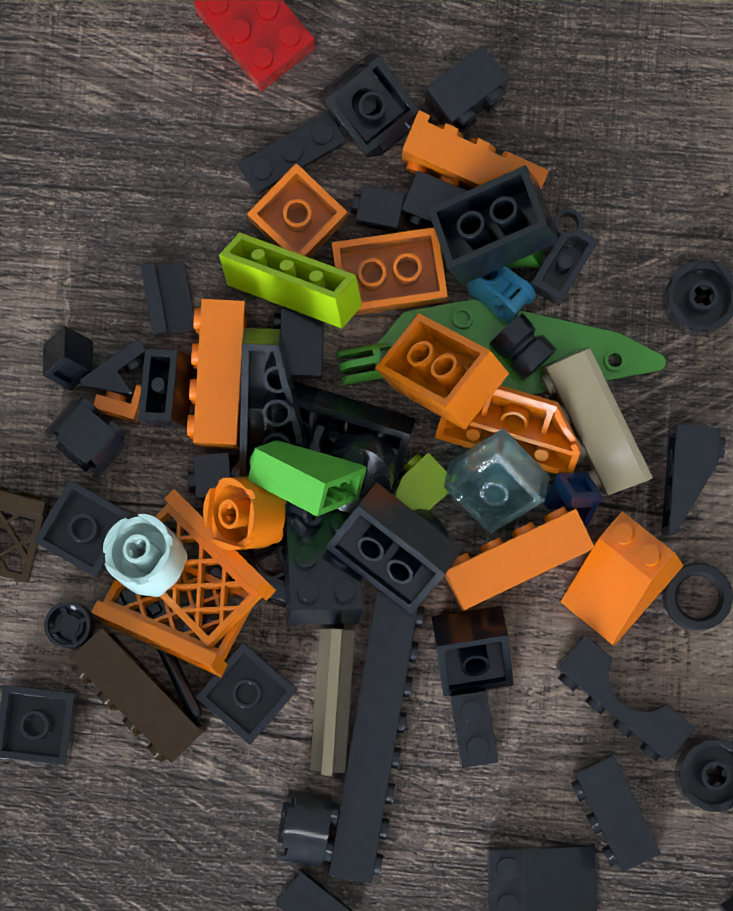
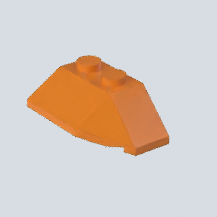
(530, 420)

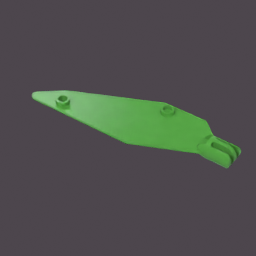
(481, 326)

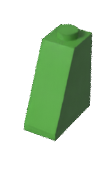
(306, 476)

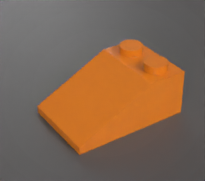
(620, 578)

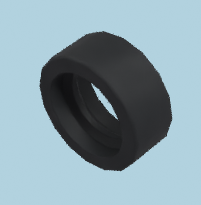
(724, 593)

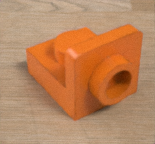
(116, 406)

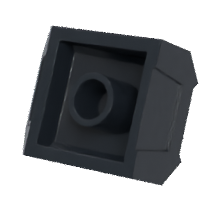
(370, 105)

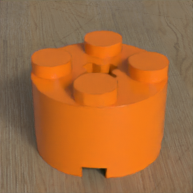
(243, 515)

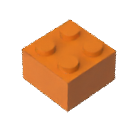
(297, 213)

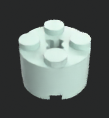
(144, 555)

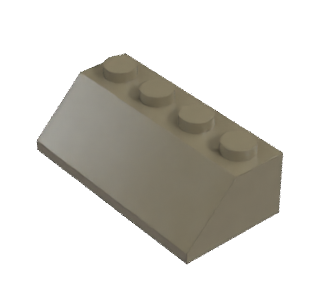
(595, 421)

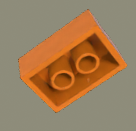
(394, 269)
(442, 371)

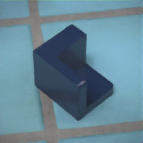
(574, 492)

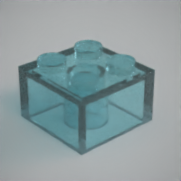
(496, 481)

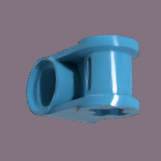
(502, 293)

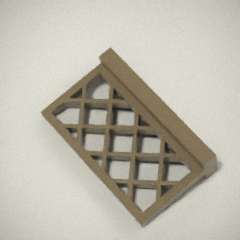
(332, 701)

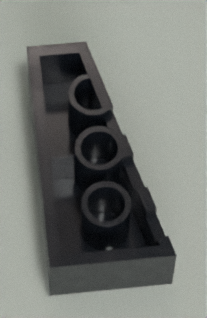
(267, 395)

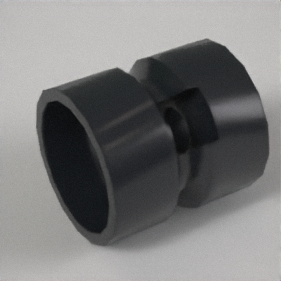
(522, 346)
(69, 625)

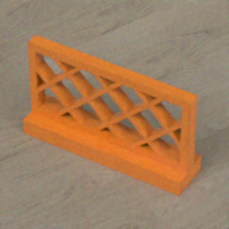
(231, 563)
(169, 638)

